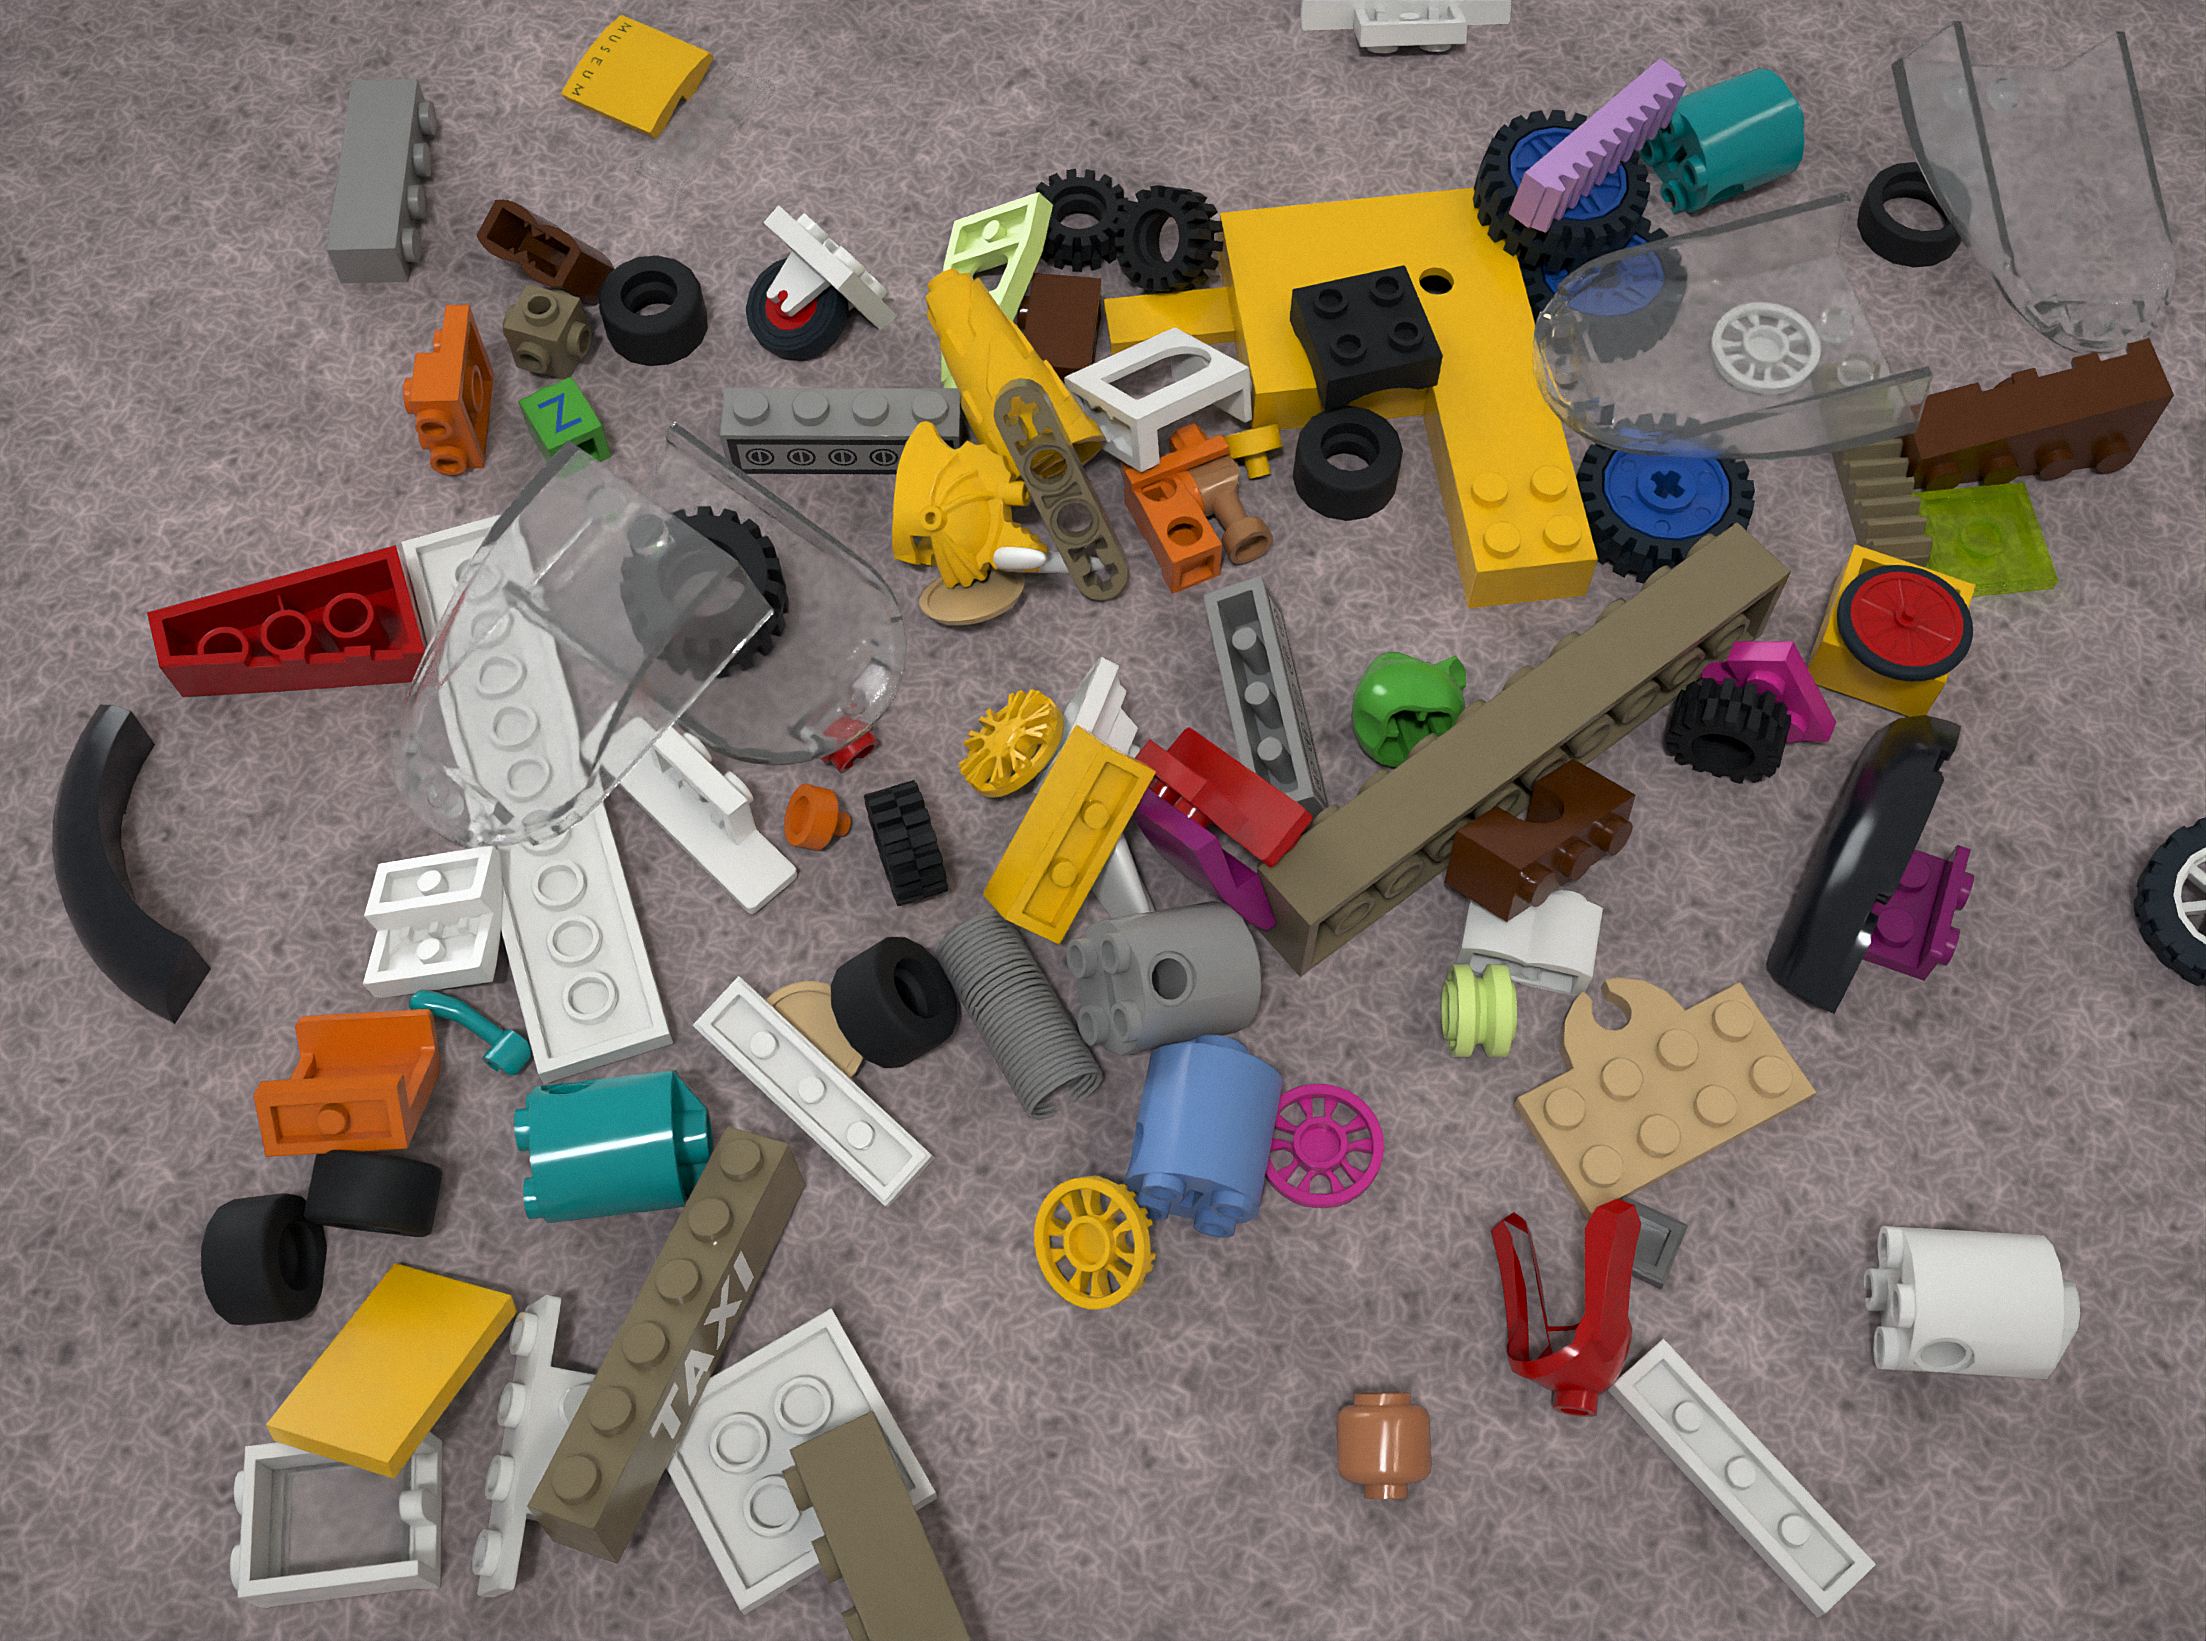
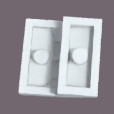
(435, 922)

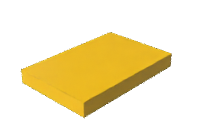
(392, 1370)

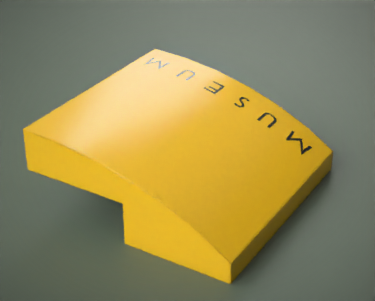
(636, 75)

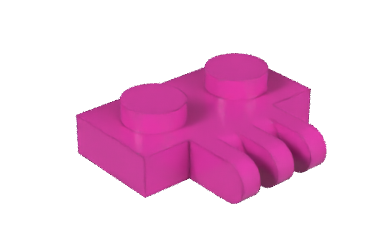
(1783, 672)

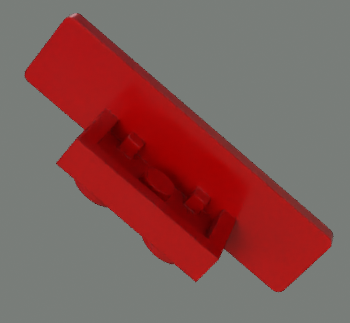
(1224, 792)

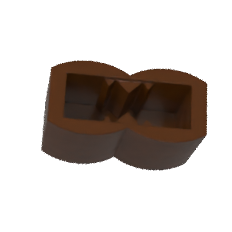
(544, 251)

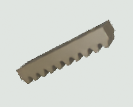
(1882, 501)

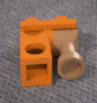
(1176, 498)

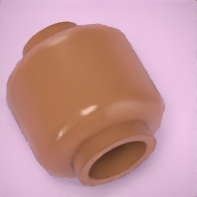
(1383, 1443)

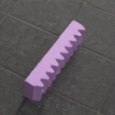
(1598, 147)

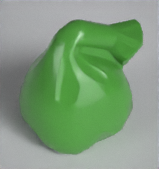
(1403, 702)

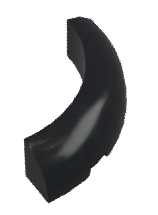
(1862, 858)
(91, 872)

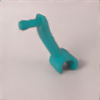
(507, 1048)

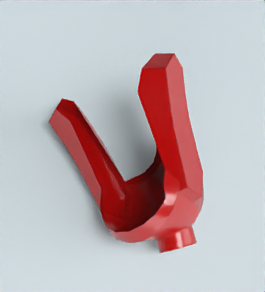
(1604, 1333)

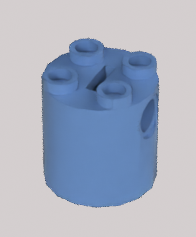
(1204, 1133)

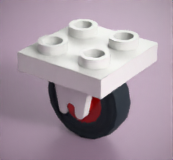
(805, 299)

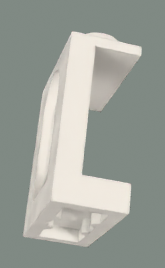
(1131, 425)

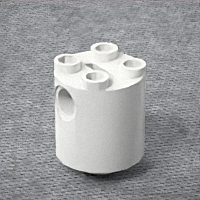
(1970, 1303)

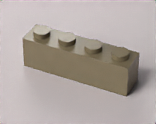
(872, 1536)

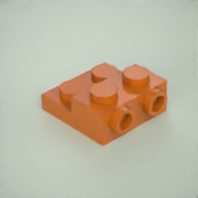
(452, 394)

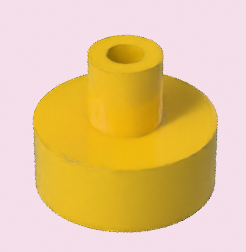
(1253, 446)

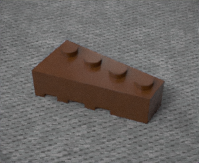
(2040, 424)

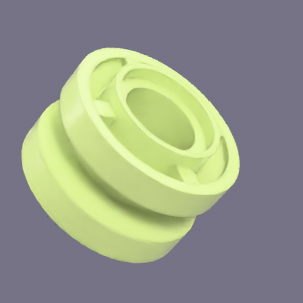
(1479, 1010)

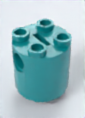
(1727, 140)
(612, 1146)

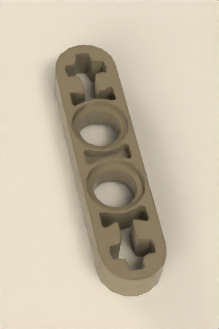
(1067, 488)

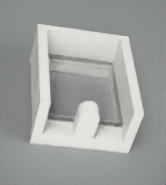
(334, 1528)

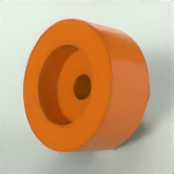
(814, 818)

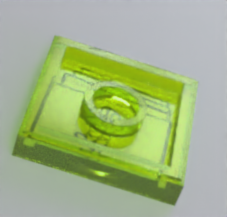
(1987, 538)

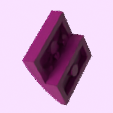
(1202, 859)

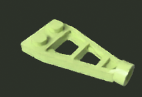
(999, 236)

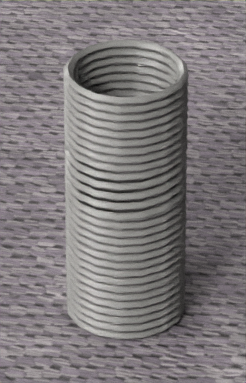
(1026, 1030)

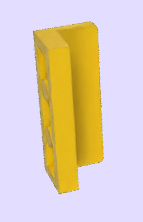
(1067, 835)

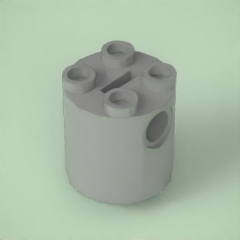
(1165, 977)

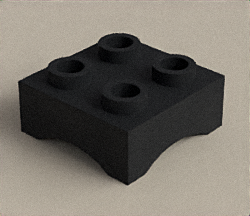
(1365, 335)

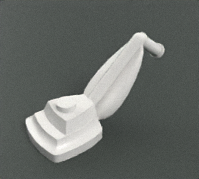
(1098, 710)

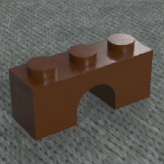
(1567, 829)

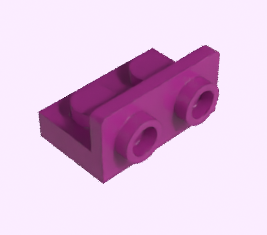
(1916, 922)

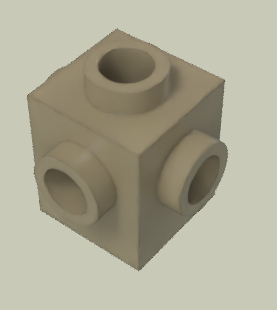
(547, 332)

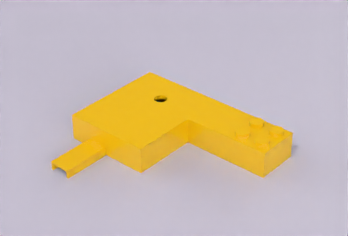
(1488, 428)

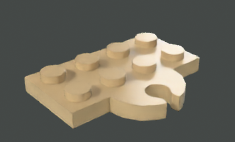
(1657, 1089)

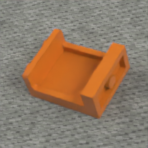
(355, 1084)

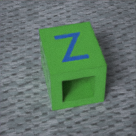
(561, 415)

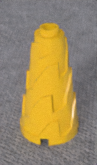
(987, 352)

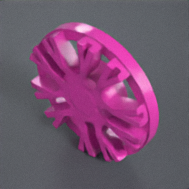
(1322, 1147)

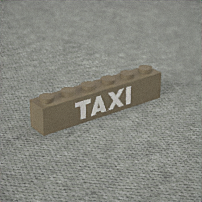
(668, 1346)

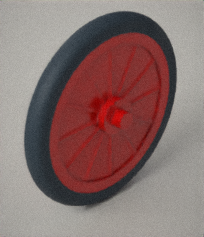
(1904, 623)

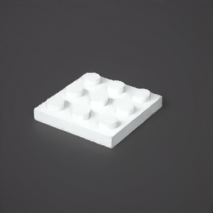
(741, 1442)

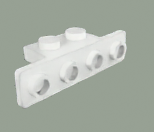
(1396, 23)
(708, 818)
(535, 1419)

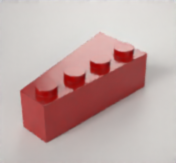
(296, 631)

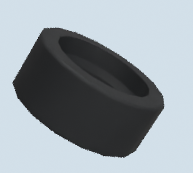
(1893, 240)

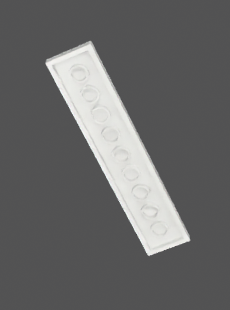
(563, 901)

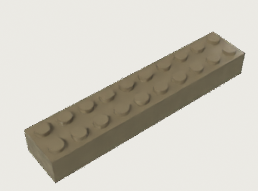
(1569, 707)

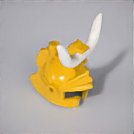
(964, 512)

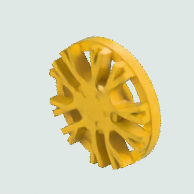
(1010, 742)
(1093, 1242)

